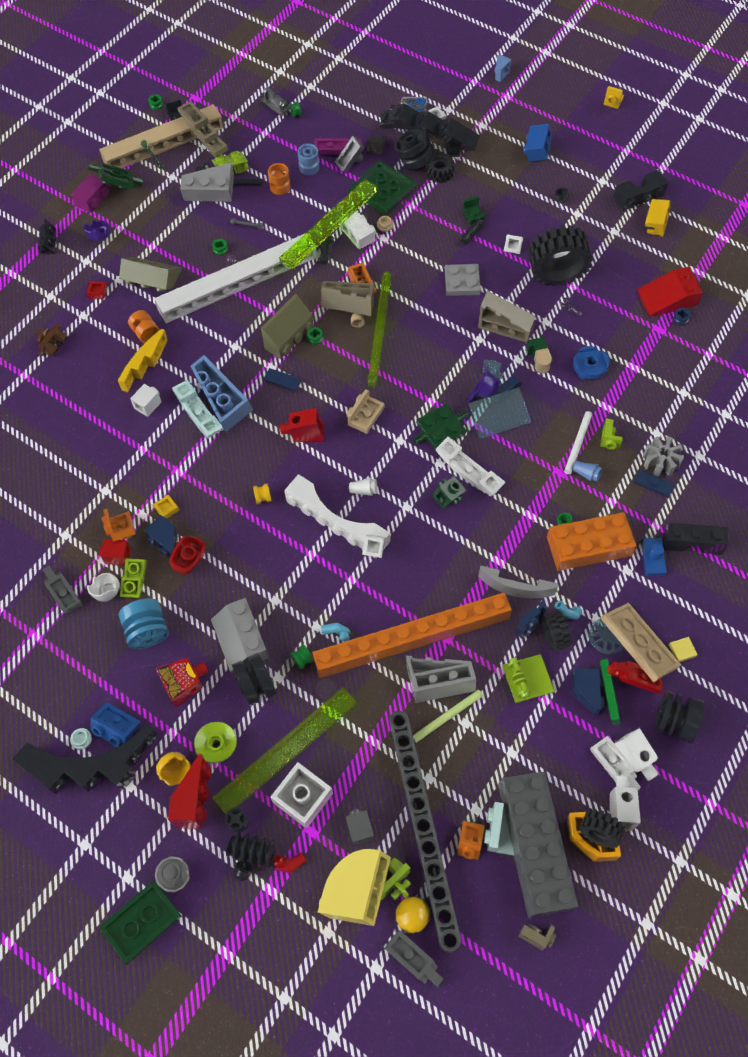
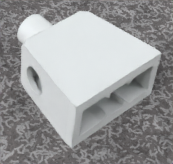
(638, 753)
(625, 803)

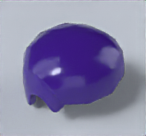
(97, 230)

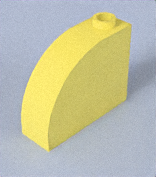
(355, 887)

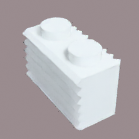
(359, 230)

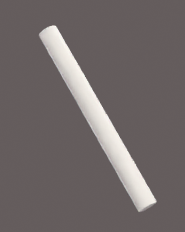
(578, 442)

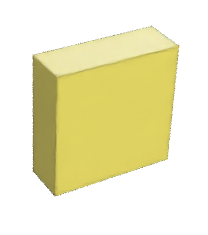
(683, 649)

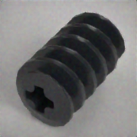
(251, 850)

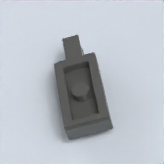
(61, 591)
(413, 959)

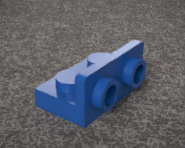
(113, 725)

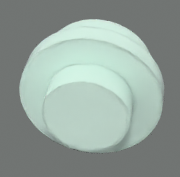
(81, 738)

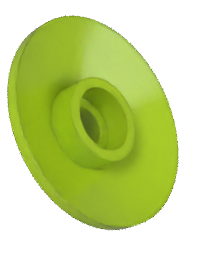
(213, 733)

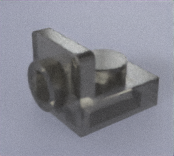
(376, 144)

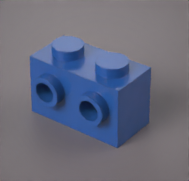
(538, 142)

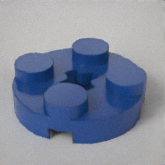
(588, 371)

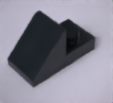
(172, 109)

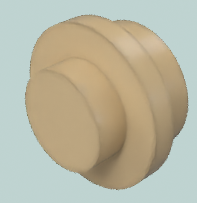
(385, 224)

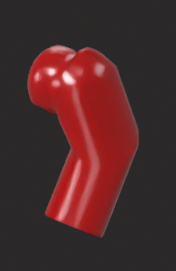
(288, 865)

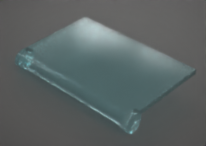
(499, 413)

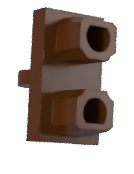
(47, 345)

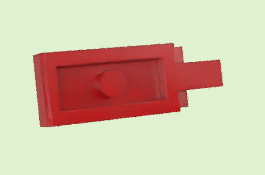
(634, 675)

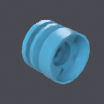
(143, 623)

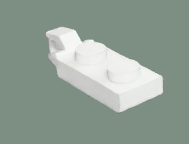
(614, 761)

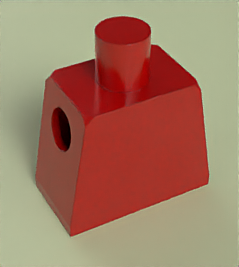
(304, 426)

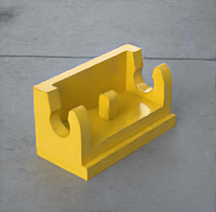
(658, 216)

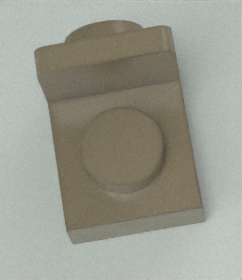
(533, 936)

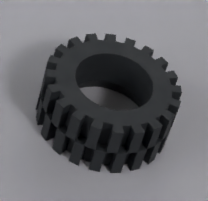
(562, 268)

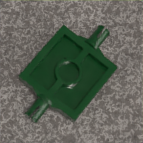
(114, 175)
(439, 425)

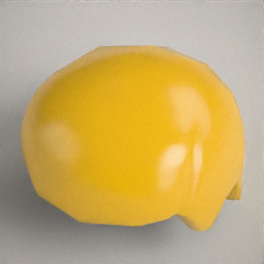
(172, 768)
(413, 914)

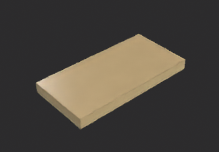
(641, 642)

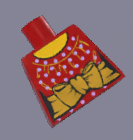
(181, 679)

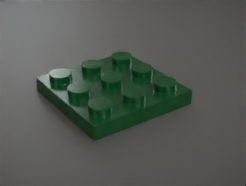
(391, 186)

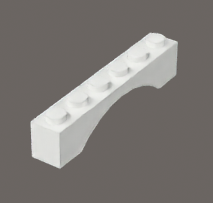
(303, 495)

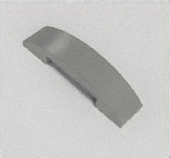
(516, 588)

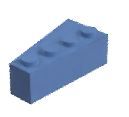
(223, 396)

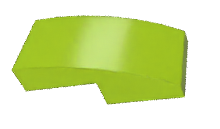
(133, 578)

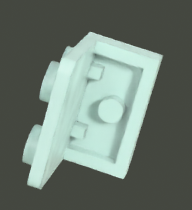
(498, 836)

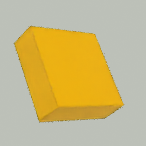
(166, 507)

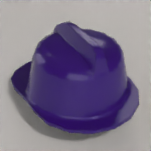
(485, 387)

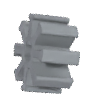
(663, 456)

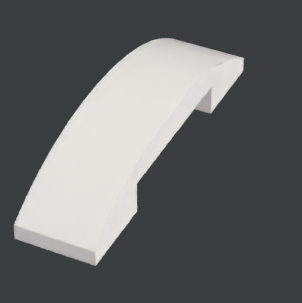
(468, 469)

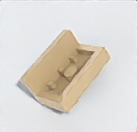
(364, 412)

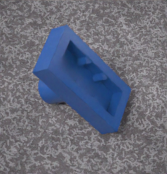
(653, 557)

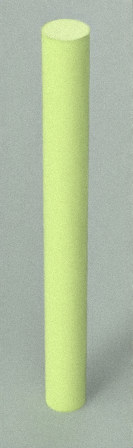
(447, 716)

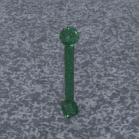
(144, 144)

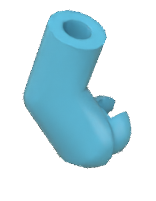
(573, 614)
(342, 631)

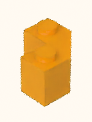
(593, 851)

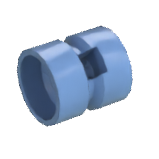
(308, 159)

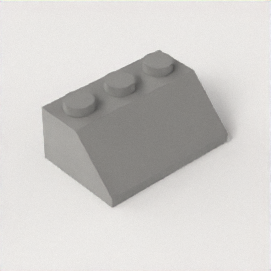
(238, 633)

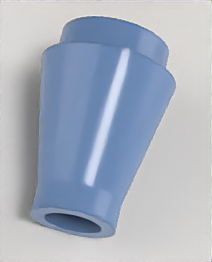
(589, 471)

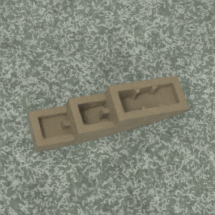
(202, 129)

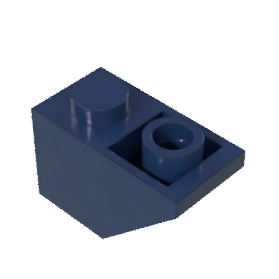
(163, 535)
(586, 688)

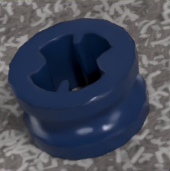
(677, 318)

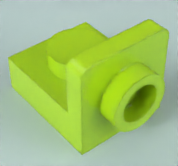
(608, 438)

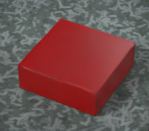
(96, 290)

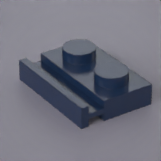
(529, 621)

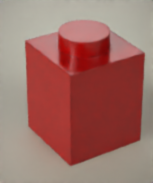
(114, 552)

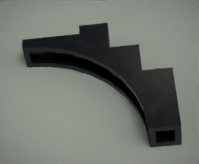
(446, 130)
(86, 771)

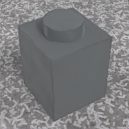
(359, 827)

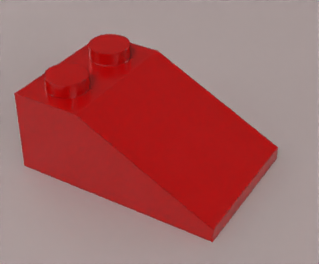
(671, 292)

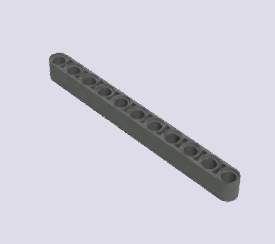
(427, 837)

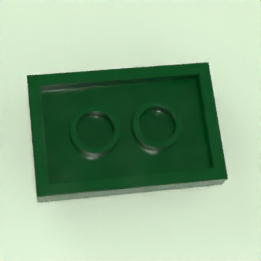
(140, 922)

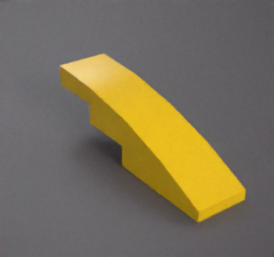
(146, 356)

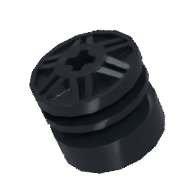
(677, 716)

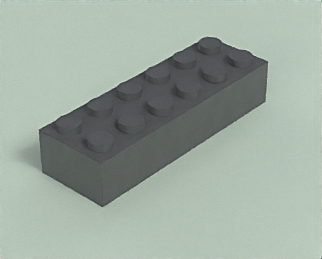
(537, 845)

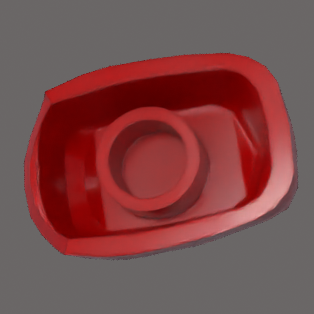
(187, 554)

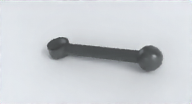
(259, 225)

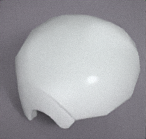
(104, 587)

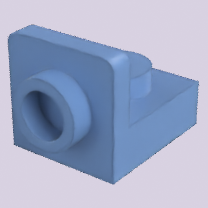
(502, 67)

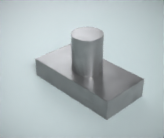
(350, 154)

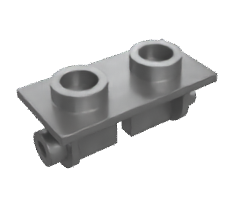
(275, 102)

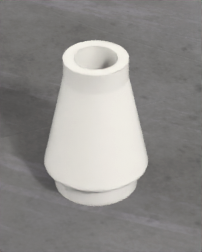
(364, 487)

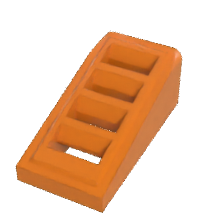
(359, 268)

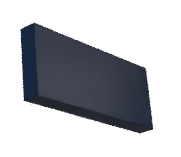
(282, 379)
(654, 483)

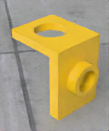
(613, 97)

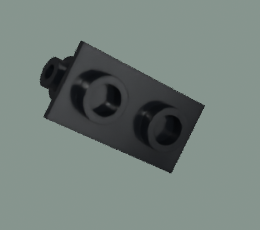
(47, 237)

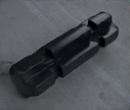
(472, 231)
(326, 250)

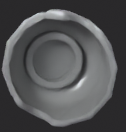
(172, 874)

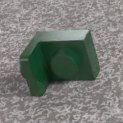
(472, 209)

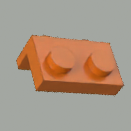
(118, 526)

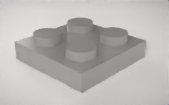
(462, 279)

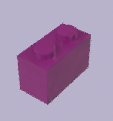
(90, 193)

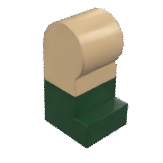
(540, 353)

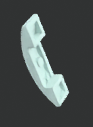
(196, 409)

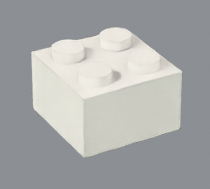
(302, 795)

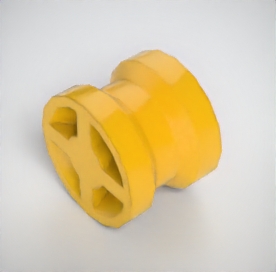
(262, 493)

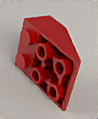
(189, 798)

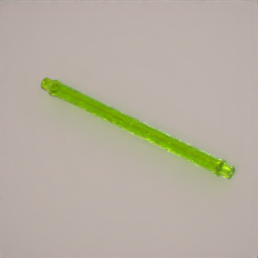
(379, 330)

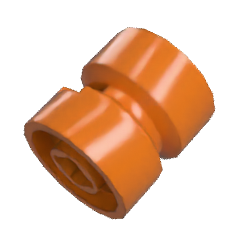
(279, 179)
(142, 325)

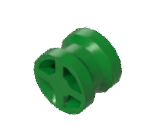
(301, 657)

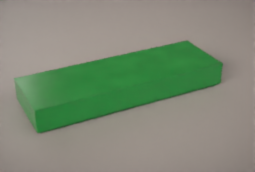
(612, 705)

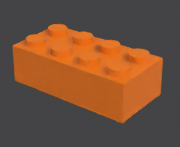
(591, 541)

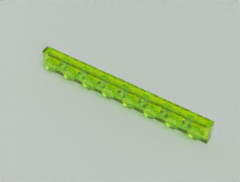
(328, 224)
(284, 751)

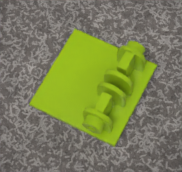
(235, 158)
(528, 678)

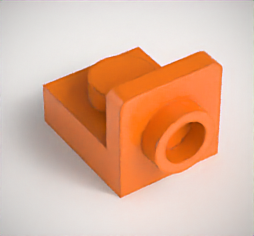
(470, 840)

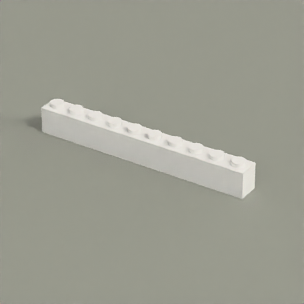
(225, 282)

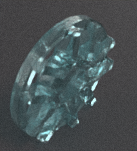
(606, 637)

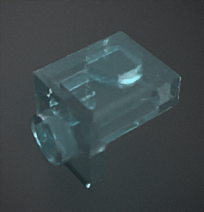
(493, 367)

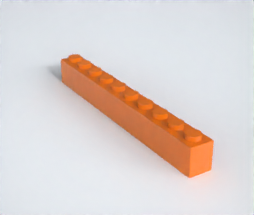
(411, 635)

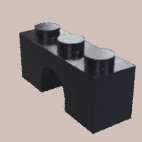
(652, 187)
(711, 538)

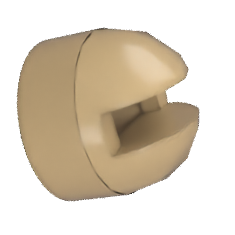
(357, 320)

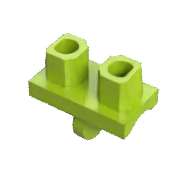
(399, 873)

